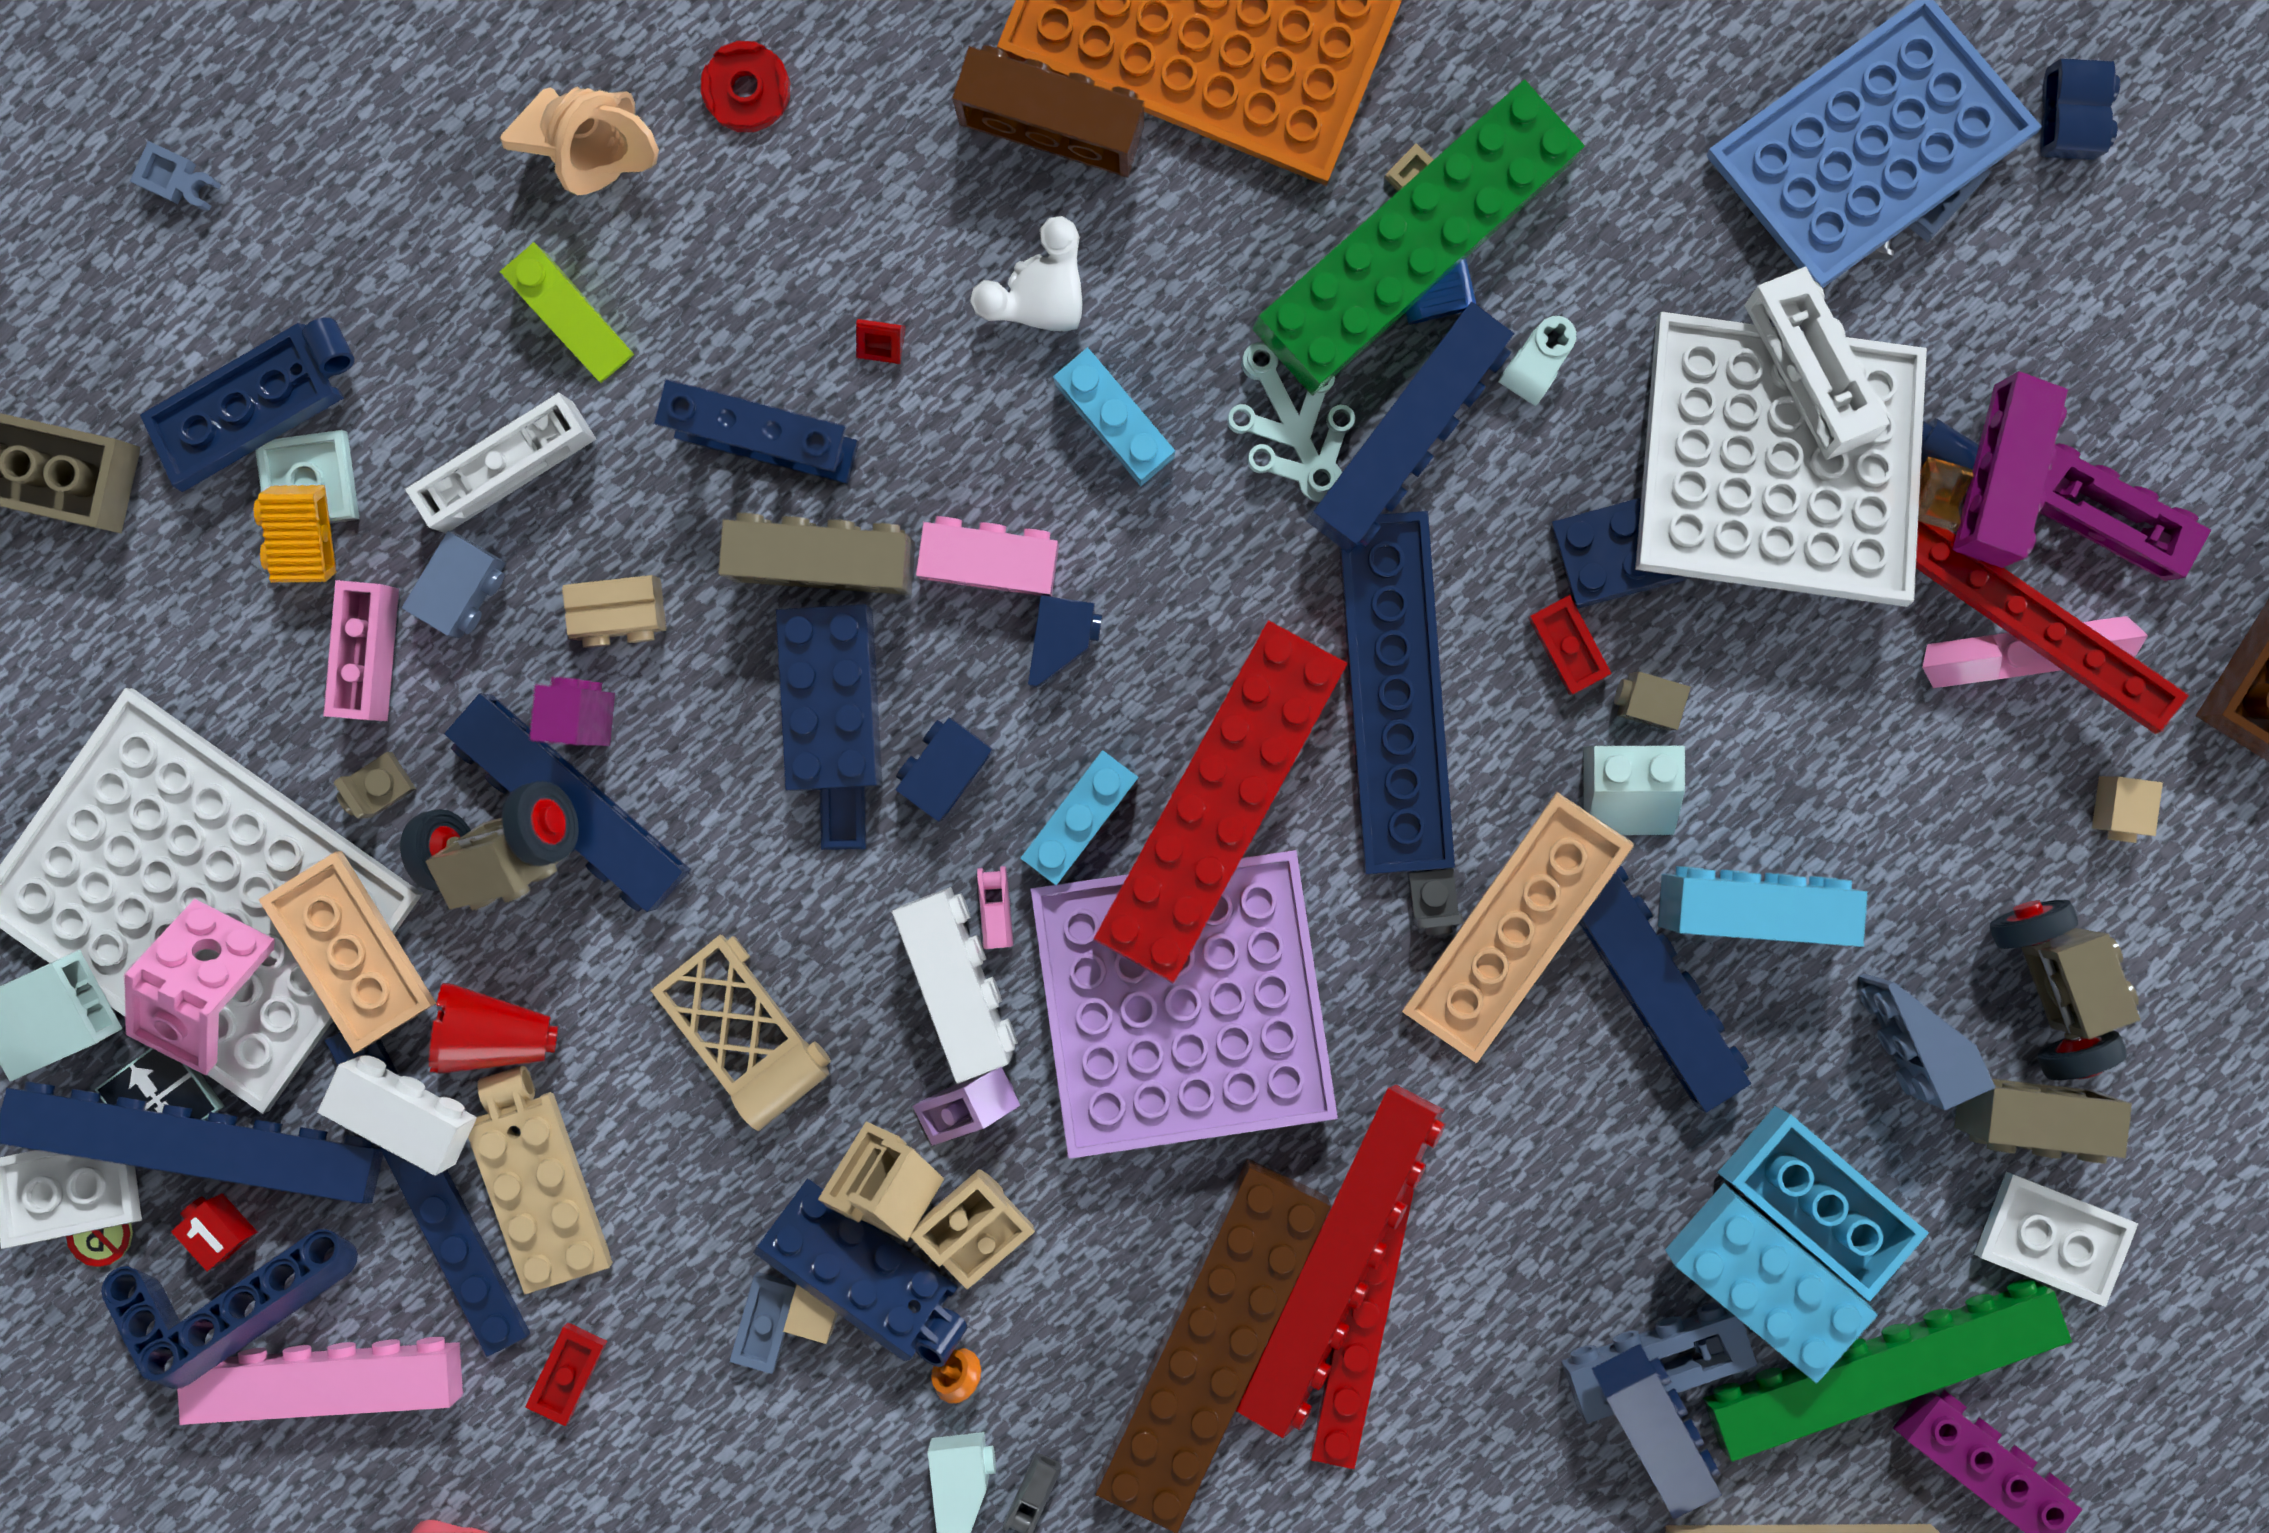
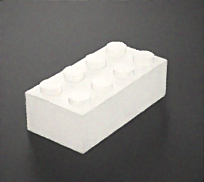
(955, 985)

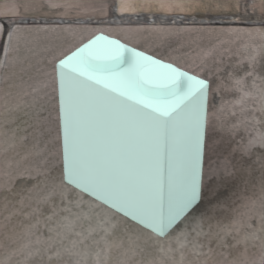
(52, 1015)

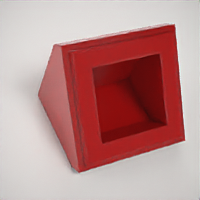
(879, 341)

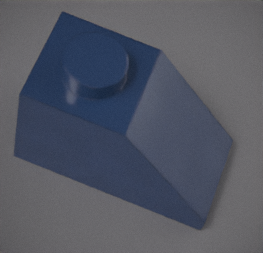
(1061, 636)

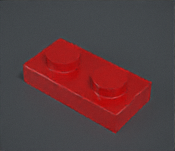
(1569, 645)
(566, 1374)

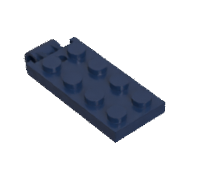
(248, 401)
(1601, 554)
(864, 1278)

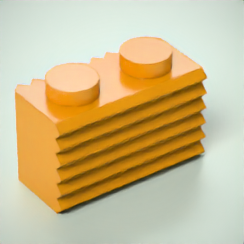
(295, 533)

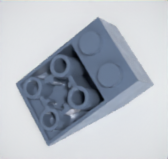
(1932, 1055)

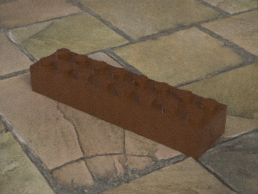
(1212, 1345)

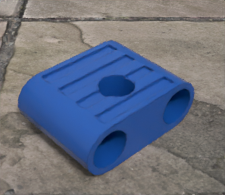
(1445, 298)

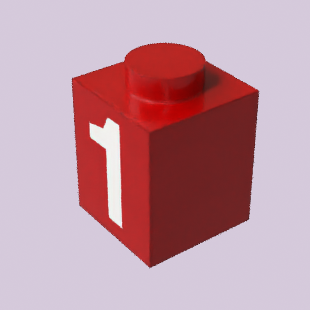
(213, 1230)

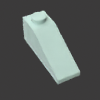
(959, 1479)

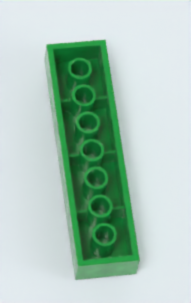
(1417, 237)

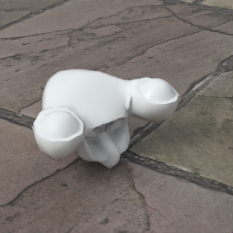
(1042, 288)

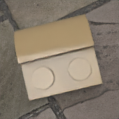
(972, 1229)

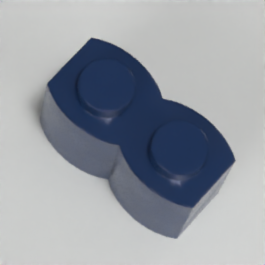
(2078, 109)

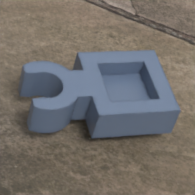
(171, 176)

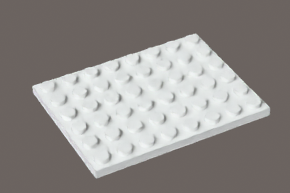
(142, 833)

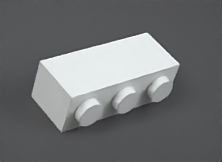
(397, 1114)

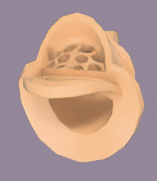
(585, 135)

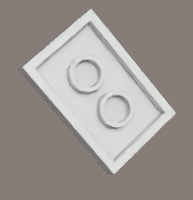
(63, 1196)
(2056, 1239)

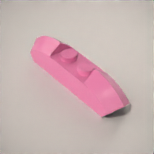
(2007, 657)

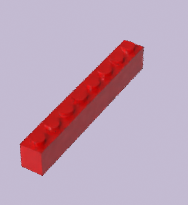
(1340, 1261)

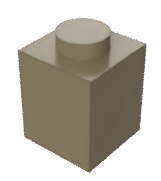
(1651, 700)

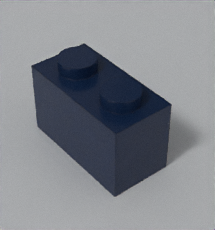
(943, 768)

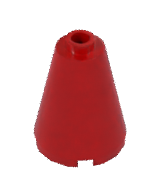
(486, 1032)

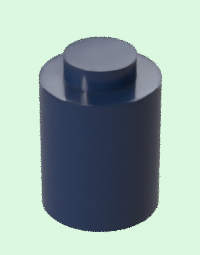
(1947, 444)

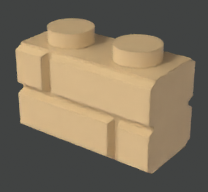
(614, 609)

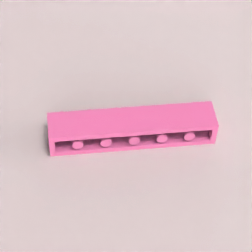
(325, 1382)

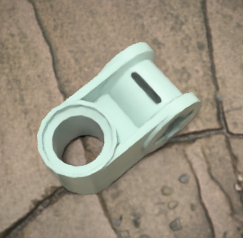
(1536, 364)

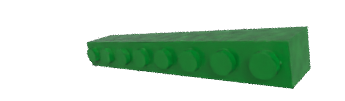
(1888, 1369)

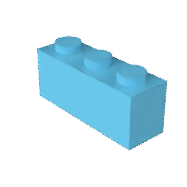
(1114, 416)
(1079, 817)

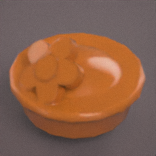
(957, 1377)

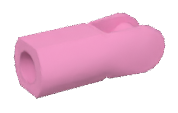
(995, 916)

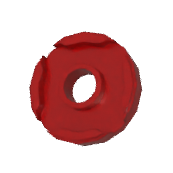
(749, 112)

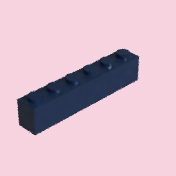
(1410, 428)
(607, 835)
(1663, 995)

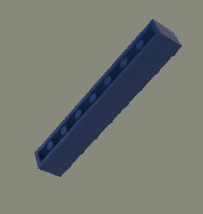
(189, 1145)

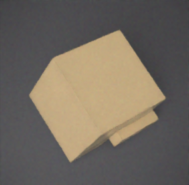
(882, 1183)

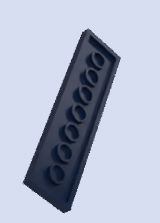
(1397, 698)

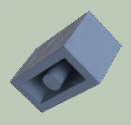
(455, 586)

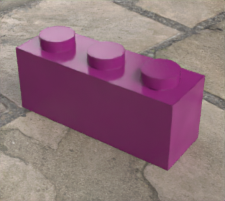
(572, 712)

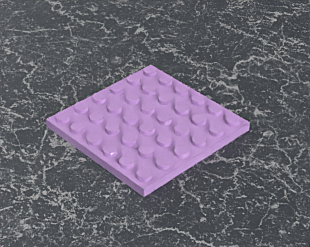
(1196, 1058)

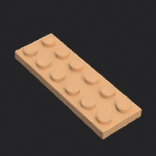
(1517, 927)

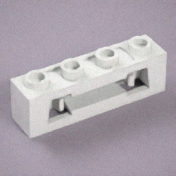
(1817, 363)
(500, 464)

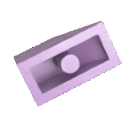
(967, 1106)

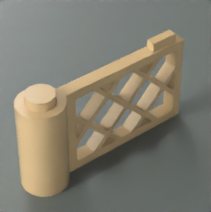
(780, 1076)

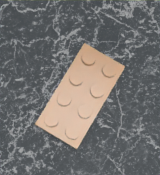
(347, 951)

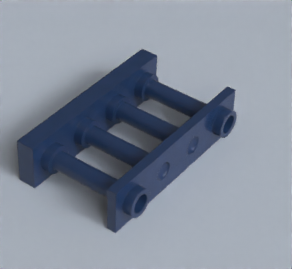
(756, 431)

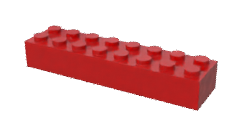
(1220, 802)

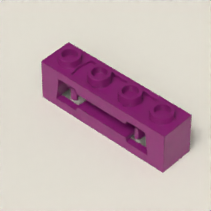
(2162, 550)

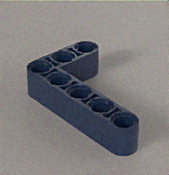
(225, 1313)

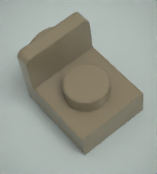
(373, 787)

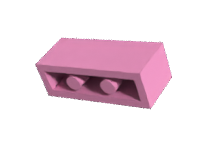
(987, 557)
(361, 651)

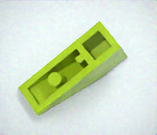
(566, 312)

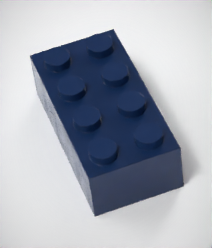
(829, 697)

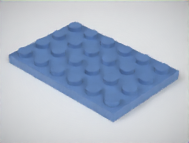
(1873, 141)

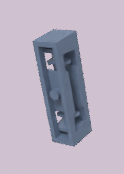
(1712, 1332)

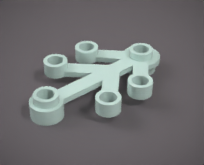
(1293, 430)

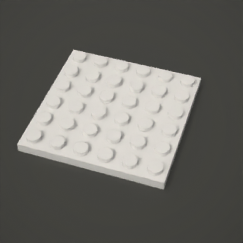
(1744, 487)

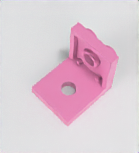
(177, 998)

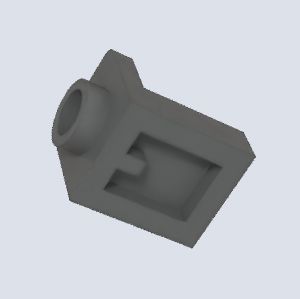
(1434, 900)

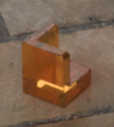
(1942, 492)

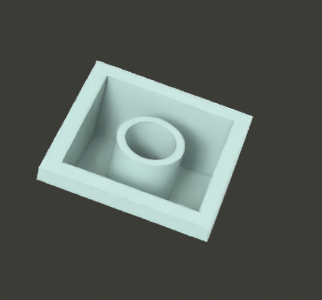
(1635, 787)

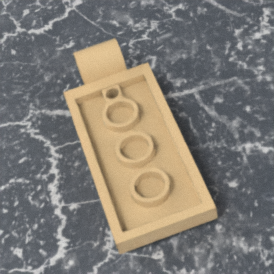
(535, 1183)

